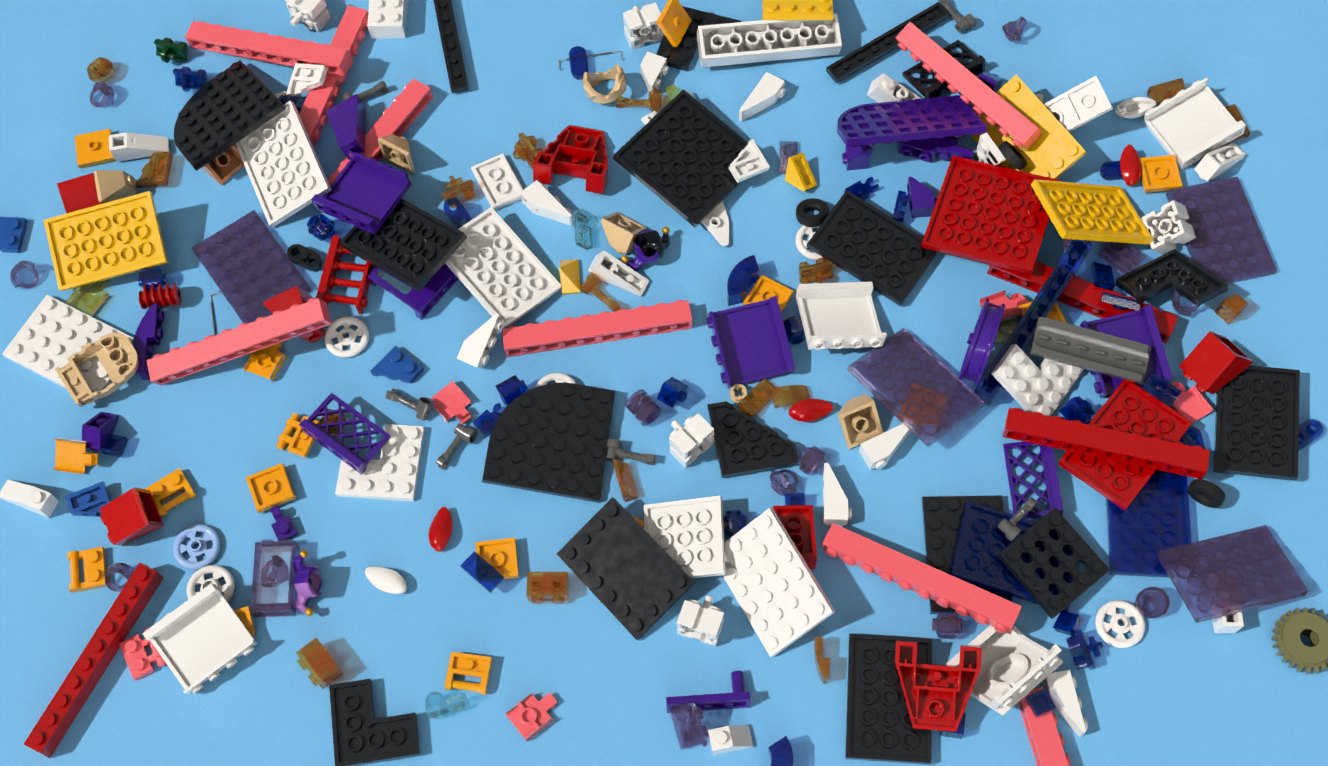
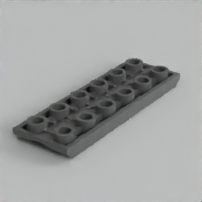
(1090, 350)

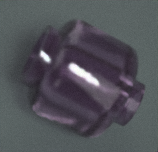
(811, 460)
(947, 625)

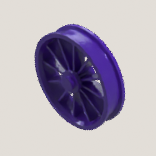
(981, 342)

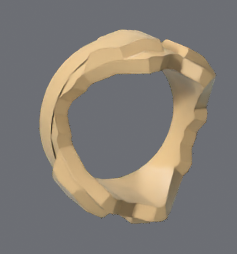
(590, 80)

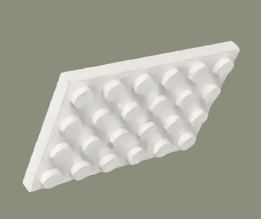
(283, 165)
(501, 269)
(53, 336)
(773, 583)

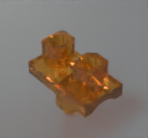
(525, 149)
(465, 188)
(815, 272)

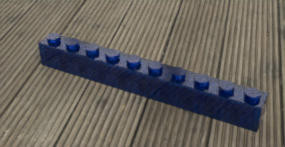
(1040, 307)

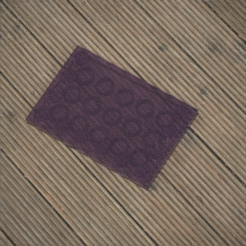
(916, 387)

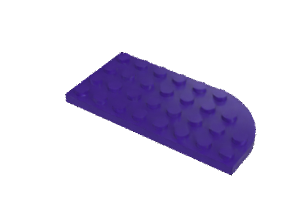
(908, 121)

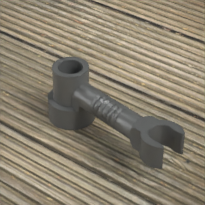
(963, 23)
(378, 89)
(422, 407)
(463, 433)
(614, 450)
(1010, 527)

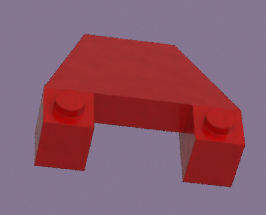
(575, 153)
(936, 692)

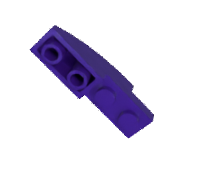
(934, 147)
(146, 336)

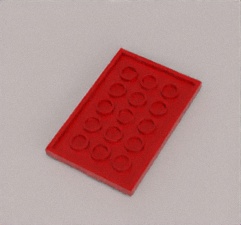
(1132, 412)

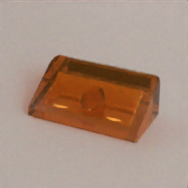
(1165, 90)
(625, 480)

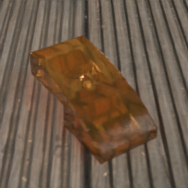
(788, 395)
(757, 398)
(822, 664)

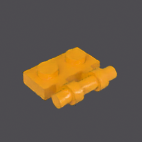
(298, 444)

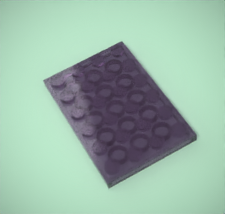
(1225, 231)
(248, 266)
(1231, 573)

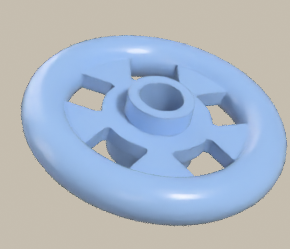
(210, 554)

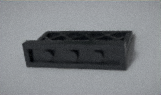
(937, 88)

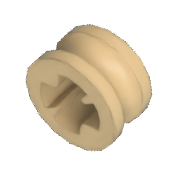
(736, 387)

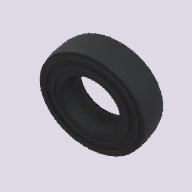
(1012, 155)
(811, 204)
(1206, 493)

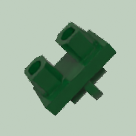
(170, 51)

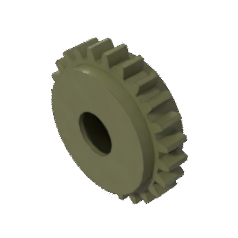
(1290, 645)

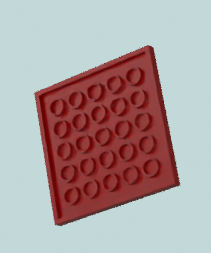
(988, 216)

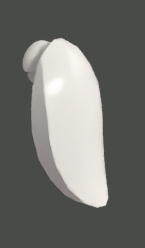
(1134, 107)
(386, 580)

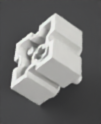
(310, 12)
(642, 26)
(1169, 227)
(690, 440)
(701, 622)

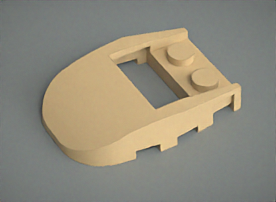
(115, 355)

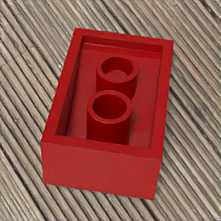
(799, 524)

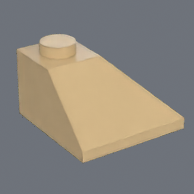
(397, 151)
(114, 185)
(621, 231)
(859, 420)

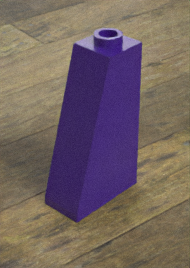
(349, 124)

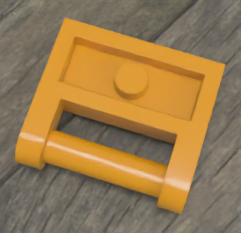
(167, 488)
(94, 569)
(470, 666)

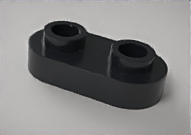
(305, 258)

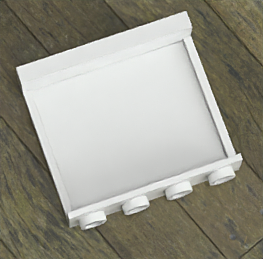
(1192, 124)
(839, 315)
(201, 638)

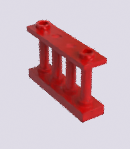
(329, 279)

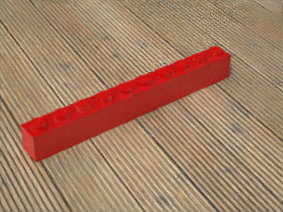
(1081, 295)
(1106, 443)
(93, 661)

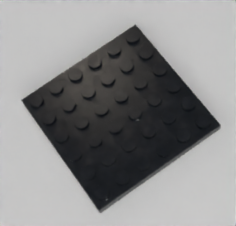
(684, 157)

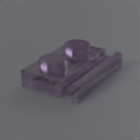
(1121, 256)

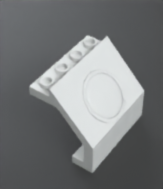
(1009, 667)

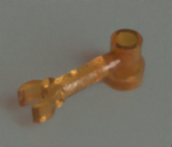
(653, 101)
(591, 285)

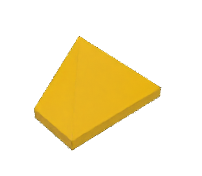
(799, 173)
(570, 276)

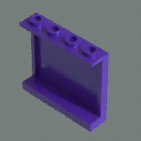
(364, 193)
(1137, 327)
(750, 342)

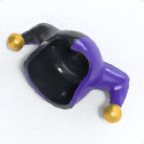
(648, 248)

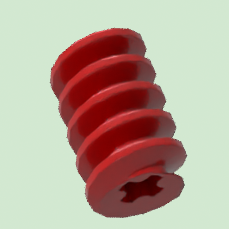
(162, 296)

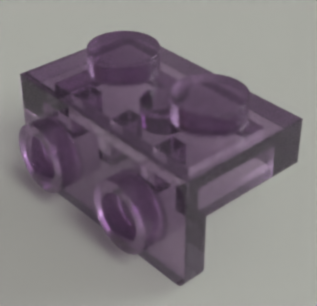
(688, 725)

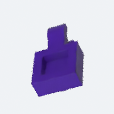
(283, 526)

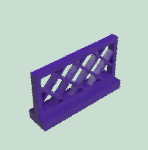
(335, 446)
(1049, 472)

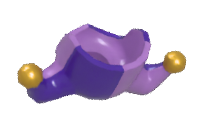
(306, 582)

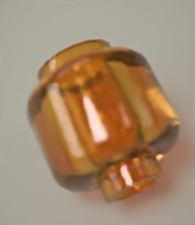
(100, 69)

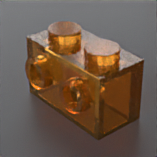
(547, 587)
(319, 663)

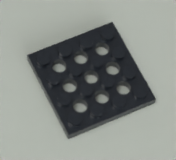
(1039, 588)

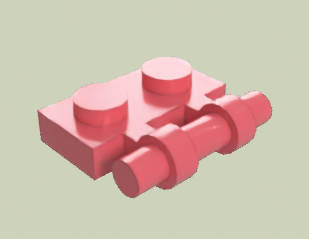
(137, 657)

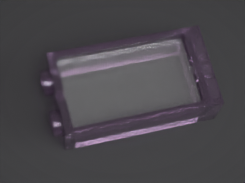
(280, 599)

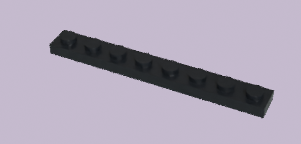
(884, 44)
(451, 46)

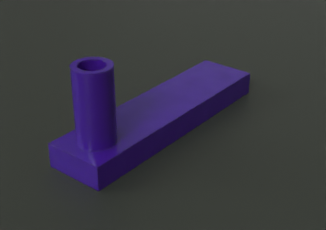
(734, 700)

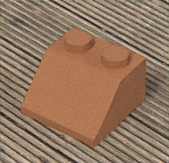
(224, 165)

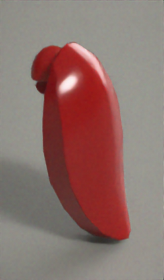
(1130, 166)
(810, 410)
(440, 530)

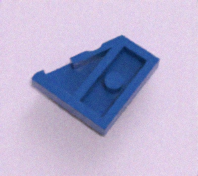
(12, 233)
(398, 366)
(88, 500)

